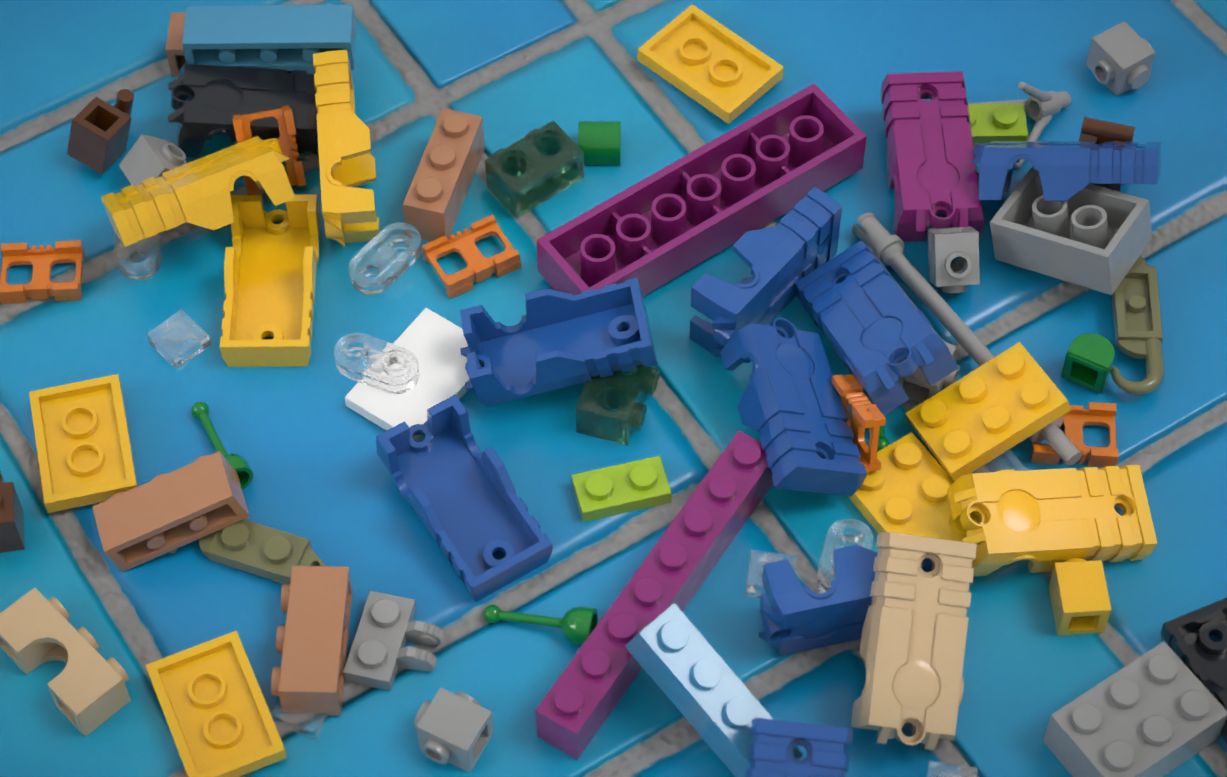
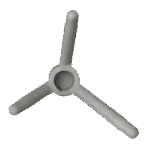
(1039, 106)

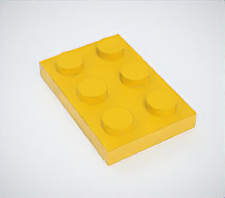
(710, 64)
(988, 411)
(82, 442)
(909, 493)
(216, 709)

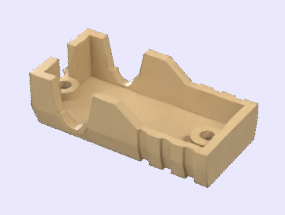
(915, 639)

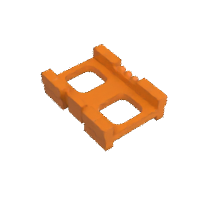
(286, 141)
(42, 261)
(478, 266)
(863, 416)
(1073, 422)

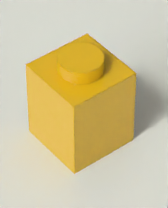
(1079, 597)

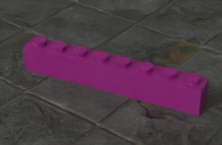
(668, 575)

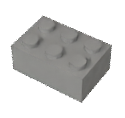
(1078, 240)
(1137, 720)

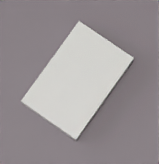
(441, 370)

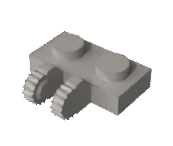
(382, 640)

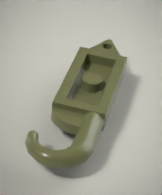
(1139, 326)
(259, 550)

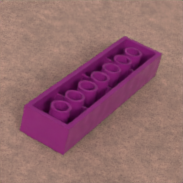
(706, 198)

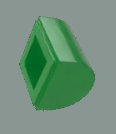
(600, 142)
(1089, 361)

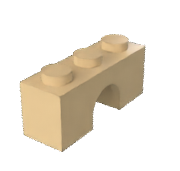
(89, 686)

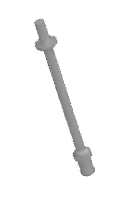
(890, 252)

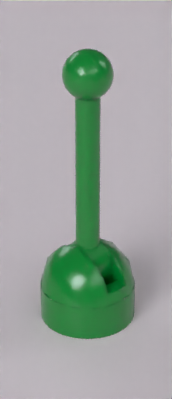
(200, 411)
(576, 623)

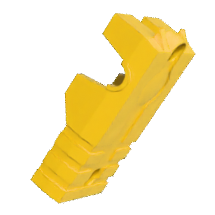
(343, 153)
(197, 191)
(270, 283)
(1054, 516)

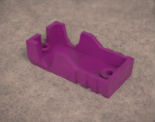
(930, 153)

